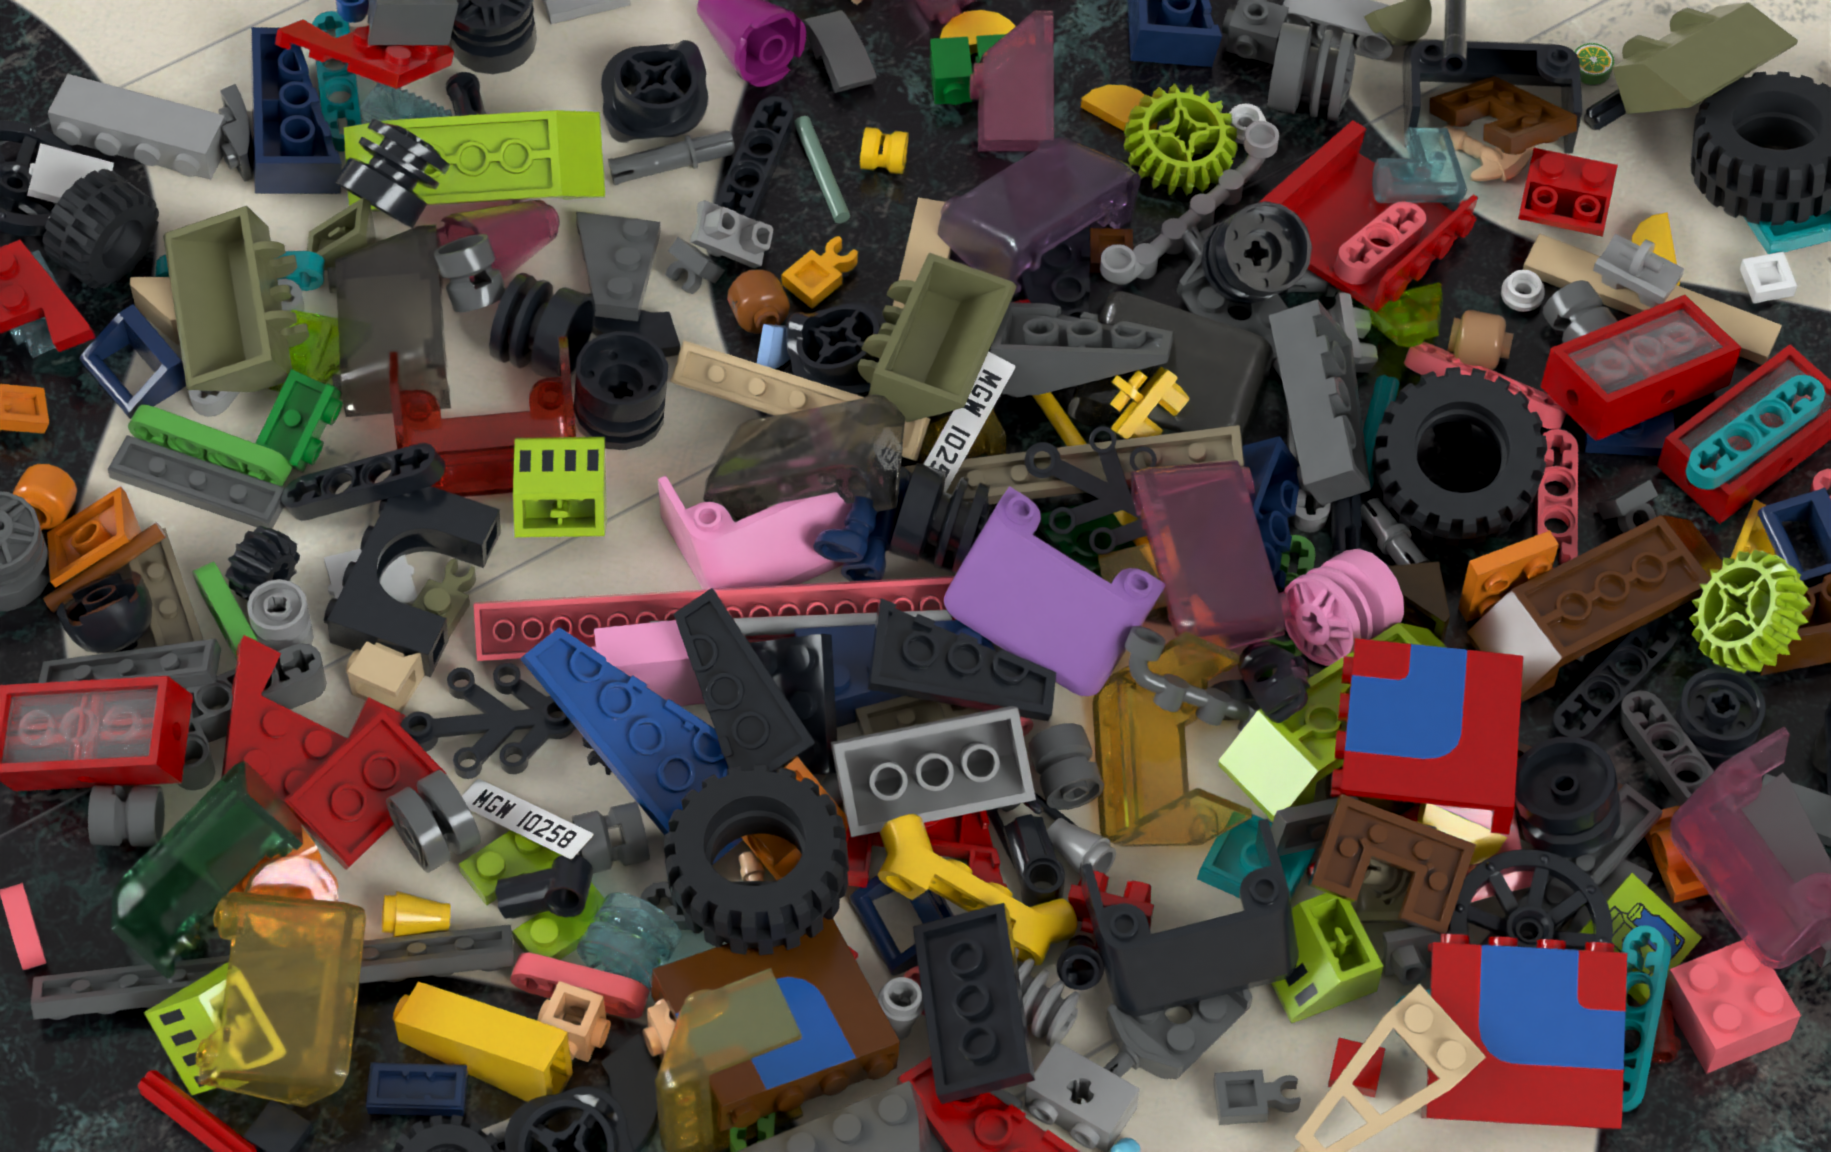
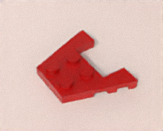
(381, 63)
(31, 294)
(272, 737)
(954, 837)

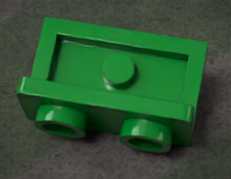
(300, 419)

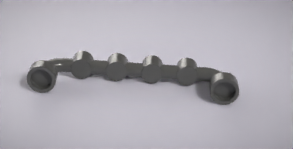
(1173, 690)

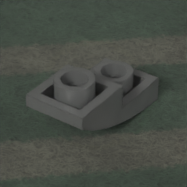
(841, 49)
(238, 144)

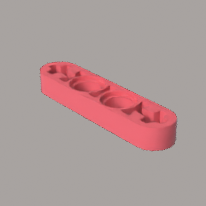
(1429, 358)
(1560, 507)

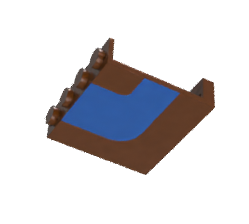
(834, 1008)

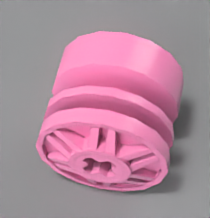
(1340, 602)

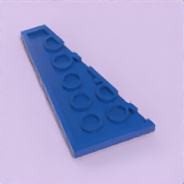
(640, 736)

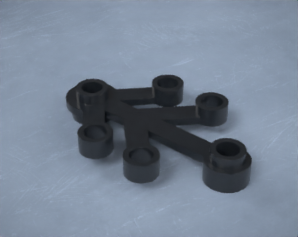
(1112, 495)
(496, 722)

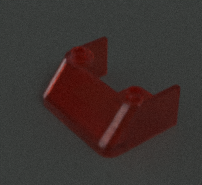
(481, 447)

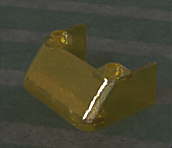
(1145, 755)
(712, 1035)

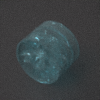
(629, 938)

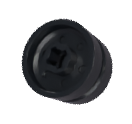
(1721, 713)

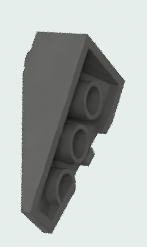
(1067, 351)

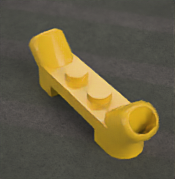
(914, 868)

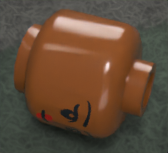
(757, 299)

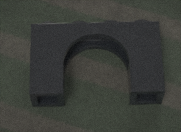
(406, 525)

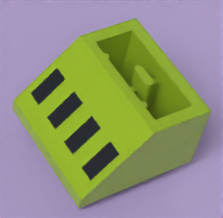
(559, 487)
(1333, 959)
(186, 1020)

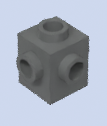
(1254, 29)

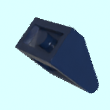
(133, 329)
(1808, 507)
(927, 905)

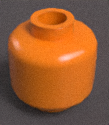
(48, 492)

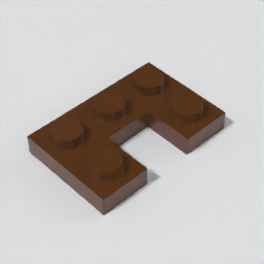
(1520, 116)
(1368, 832)

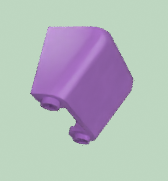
(1045, 602)

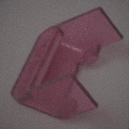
(1017, 88)
(1740, 871)

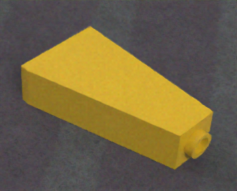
(495, 1044)

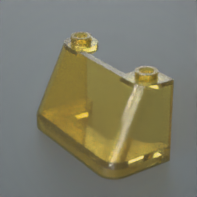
(285, 997)

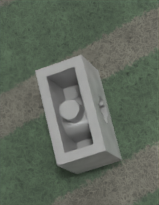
(1072, 1076)

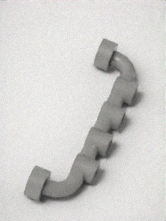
(1123, 265)

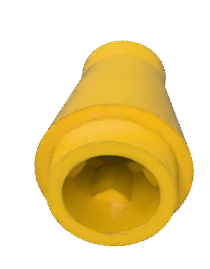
(413, 915)

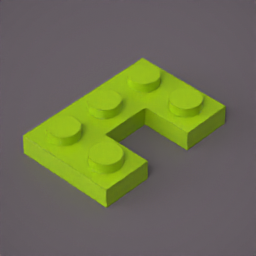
(517, 855)

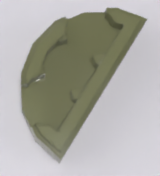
(1402, 21)

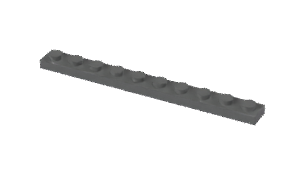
(382, 960)

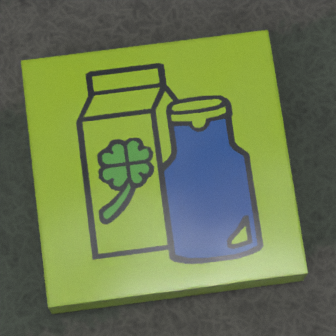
(1635, 906)

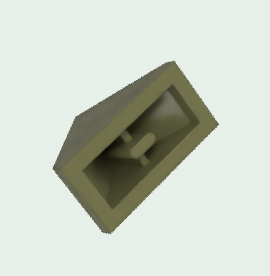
(343, 233)

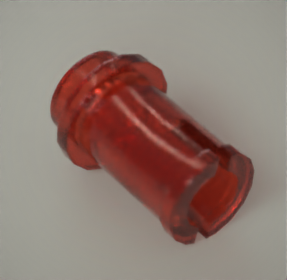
(1665, 1043)

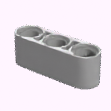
(1341, 17)

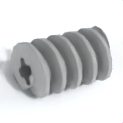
(1044, 1006)

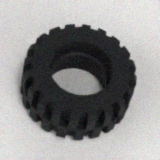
(1761, 180)
(1470, 401)
(745, 806)

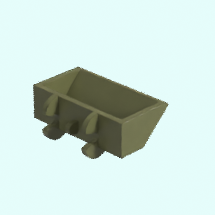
(1697, 57)
(231, 303)
(938, 339)

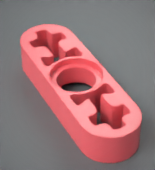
(1376, 258)
(541, 975)

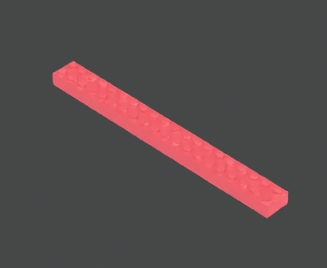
(515, 626)

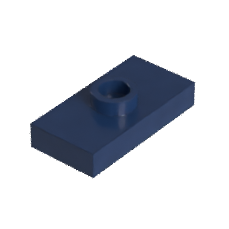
(1640, 439)
(417, 1089)

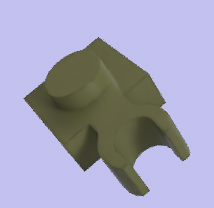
(448, 597)

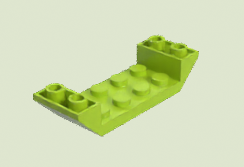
(503, 155)
(1284, 760)

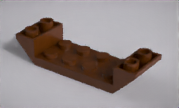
(1597, 598)

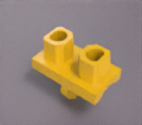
(1159, 389)

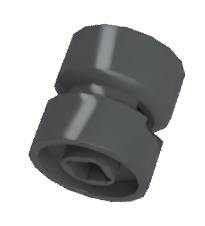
(466, 258)
(1576, 311)
(1062, 760)
(124, 815)
(632, 833)

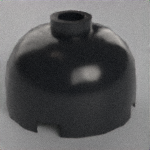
(108, 614)

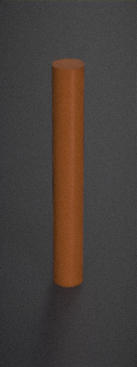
(106, 565)

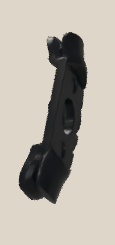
(1285, 690)

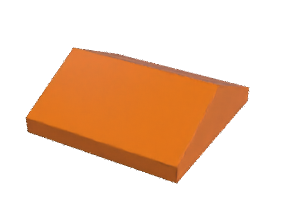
(90, 535)

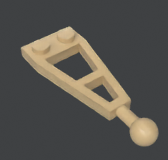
(1430, 1036)

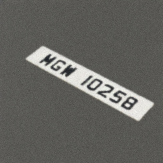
(967, 422)
(526, 819)

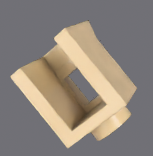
(384, 675)

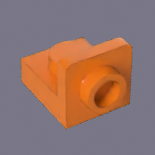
(23, 409)

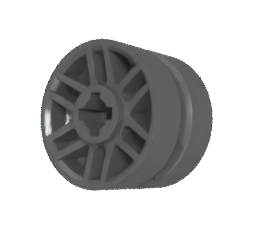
(433, 821)

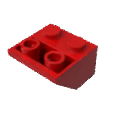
(1568, 192)

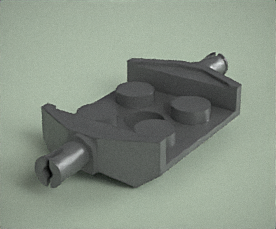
(1205, 302)
(1171, 1047)

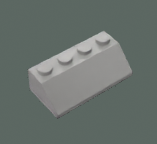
(934, 769)

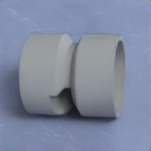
(280, 615)

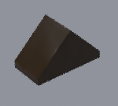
(1423, 596)

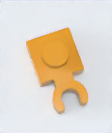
(818, 276)

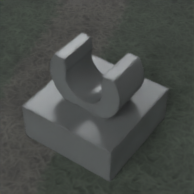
(695, 263)
(1627, 502)

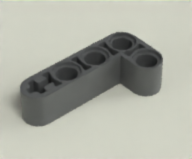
(304, 682)

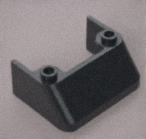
(1511, 61)
(1200, 958)

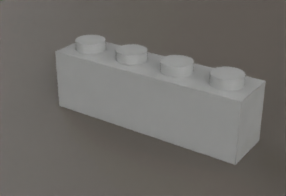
(138, 126)

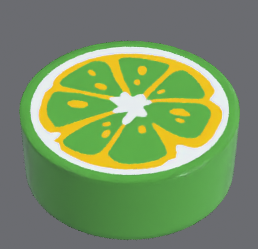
(1595, 63)

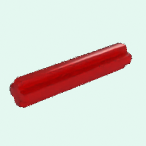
(191, 1114)

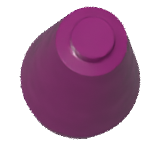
(754, 36)

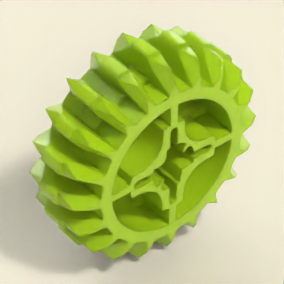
(1165, 155)
(1749, 611)

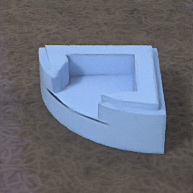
(773, 346)

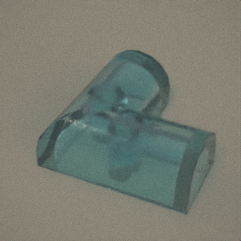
(1427, 176)

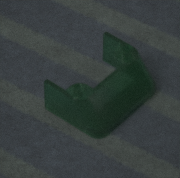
(198, 863)

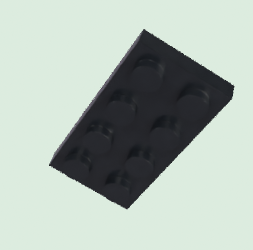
(973, 1003)

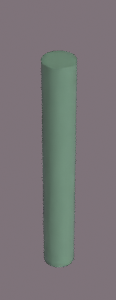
(822, 169)

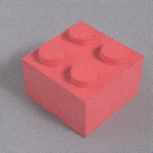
(1730, 1006)

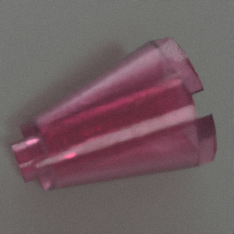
(513, 230)

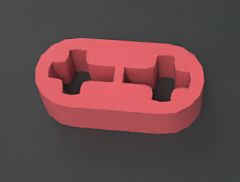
(22, 926)

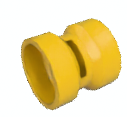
(893, 154)

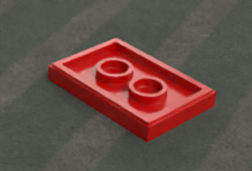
(348, 792)

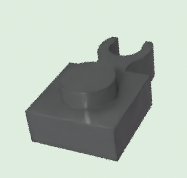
(1246, 1098)

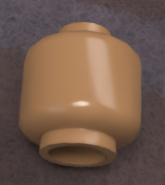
(1480, 339)

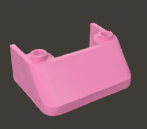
(757, 550)

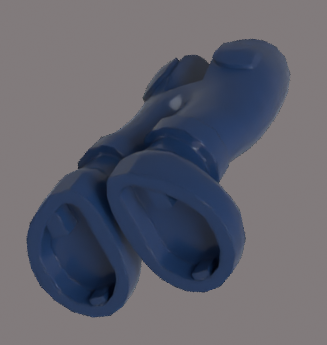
(864, 537)

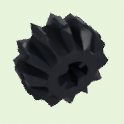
(261, 558)

